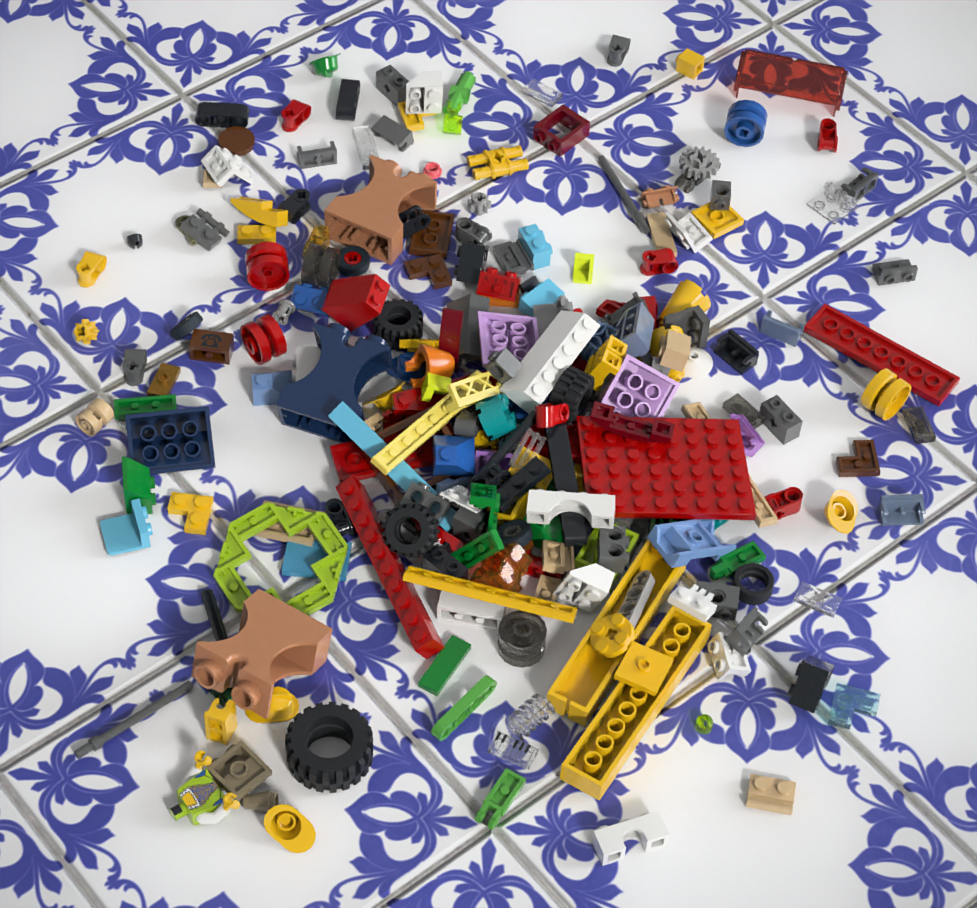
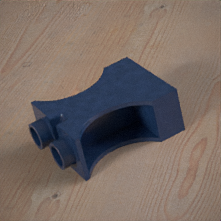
(336, 378)

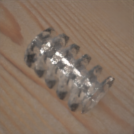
(528, 716)

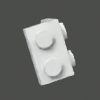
(689, 231)

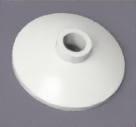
(698, 363)

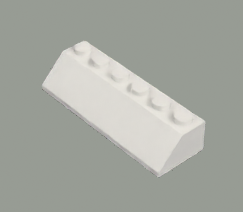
(549, 358)

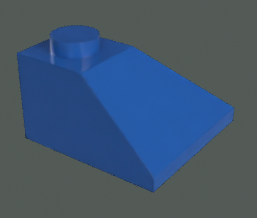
(453, 455)

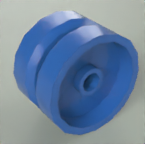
(745, 123)

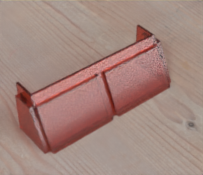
(791, 77)

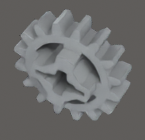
(699, 163)

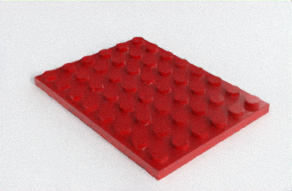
(689, 478)

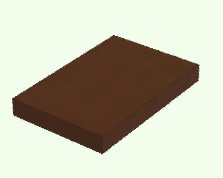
(434, 238)

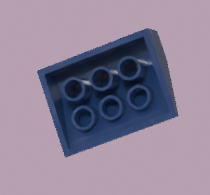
(171, 440)

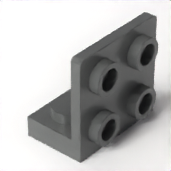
(693, 322)

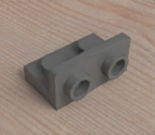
(894, 272)

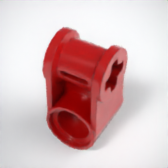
(294, 115)
(827, 135)
(660, 261)
(550, 415)
(785, 502)

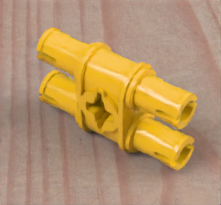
(497, 162)

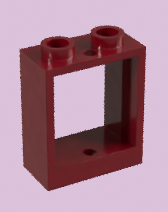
(577, 124)

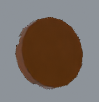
(237, 140)

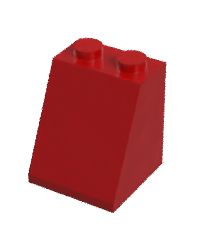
(355, 300)

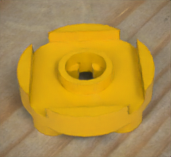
(604, 627)

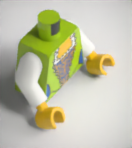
(201, 797)

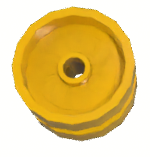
(885, 394)

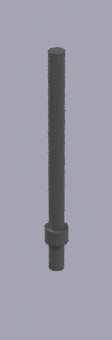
(638, 217)
(97, 742)

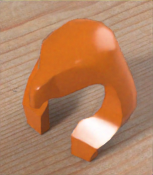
(436, 360)

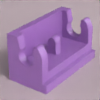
(751, 439)

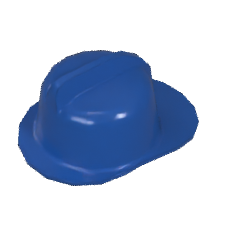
(399, 369)

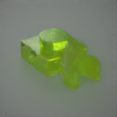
(452, 122)

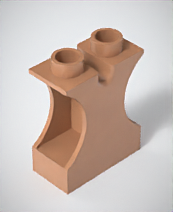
(371, 214)
(270, 645)

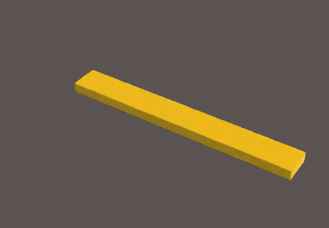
(490, 594)

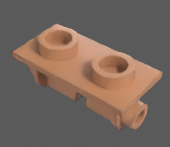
(665, 194)

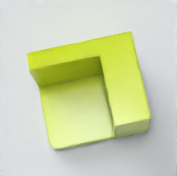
(583, 268)
(434, 384)

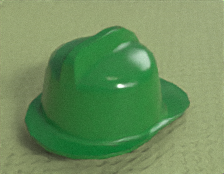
(325, 66)

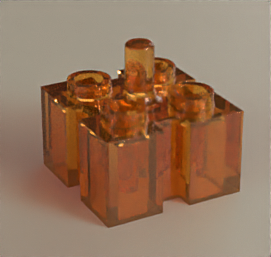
(504, 568)

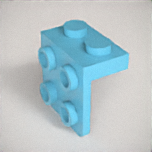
(127, 531)

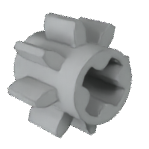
(479, 204)

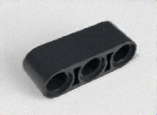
(348, 100)
(221, 115)

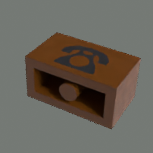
(211, 346)

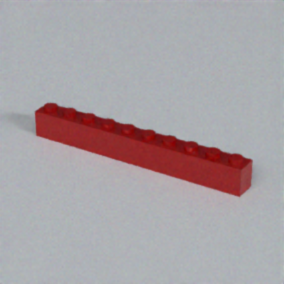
(389, 568)

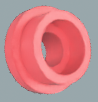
(433, 170)

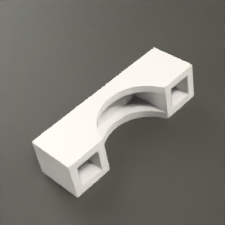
(545, 505)

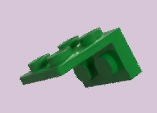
(486, 496)

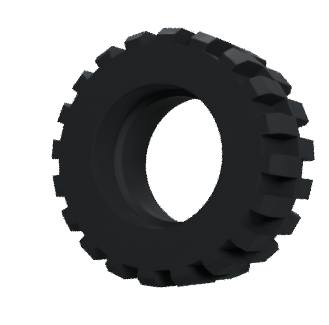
(334, 772)

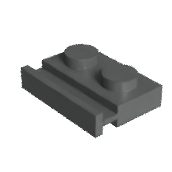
(513, 257)

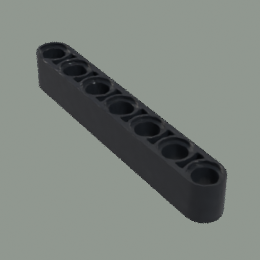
(565, 480)

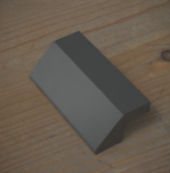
(469, 338)

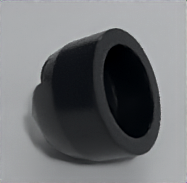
(134, 239)

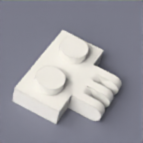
(693, 602)

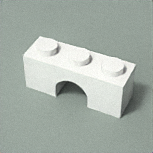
(647, 829)

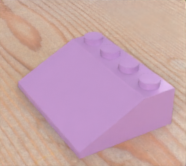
(508, 331)
(638, 390)

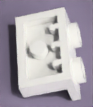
(726, 658)

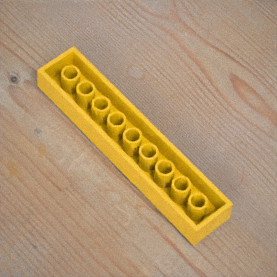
(630, 711)

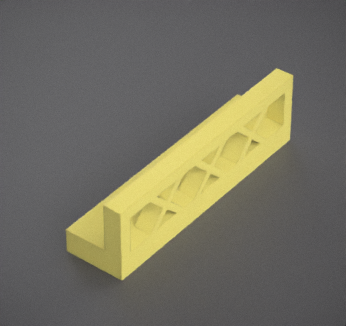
(470, 400)

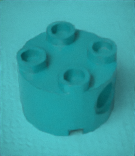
(496, 416)

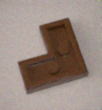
(862, 464)

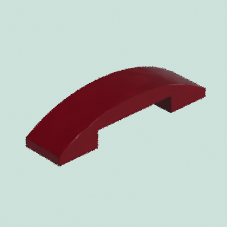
(451, 333)
(630, 427)

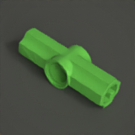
(461, 91)

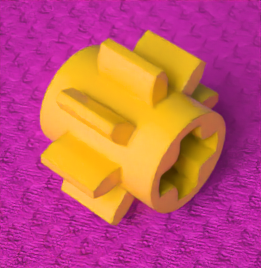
(86, 331)

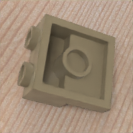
(238, 770)

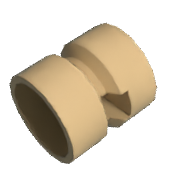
(94, 417)

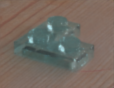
(851, 700)

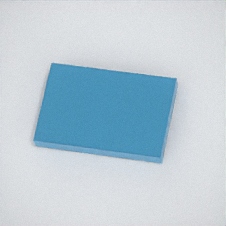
(300, 557)

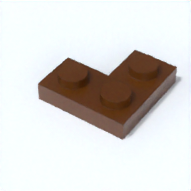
(430, 266)

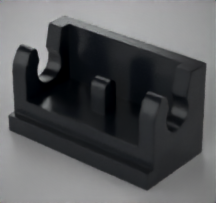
(736, 352)

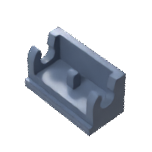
(781, 330)
(901, 509)

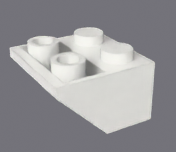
(425, 93)
(585, 586)

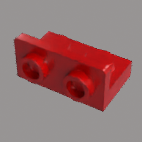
(498, 284)

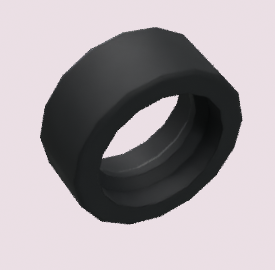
(756, 571)

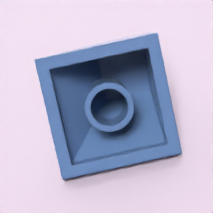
(269, 386)

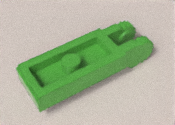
(501, 797)

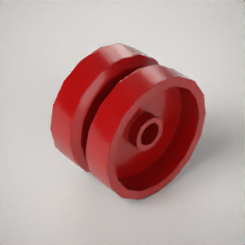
(267, 266)
(263, 339)

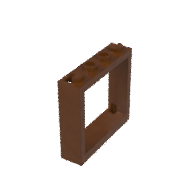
(387, 436)

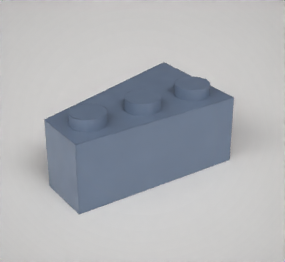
(635, 330)

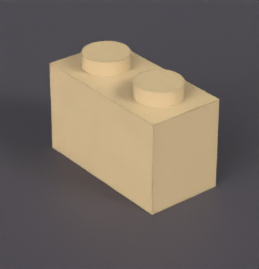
(674, 350)

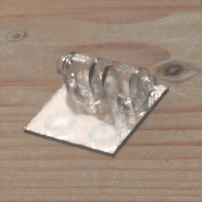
(833, 203)

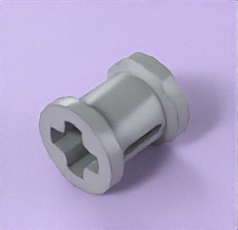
(283, 311)

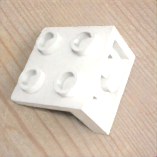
(222, 165)

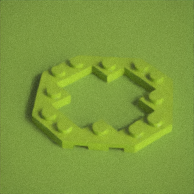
(292, 521)

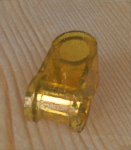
(319, 235)

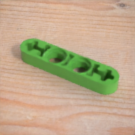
(463, 708)

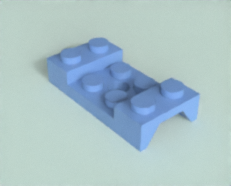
(687, 540)

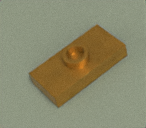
(164, 380)

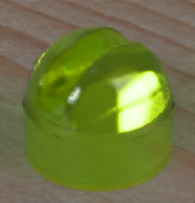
(699, 724)

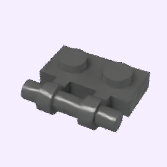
(202, 233)

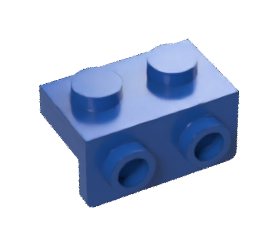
(309, 299)

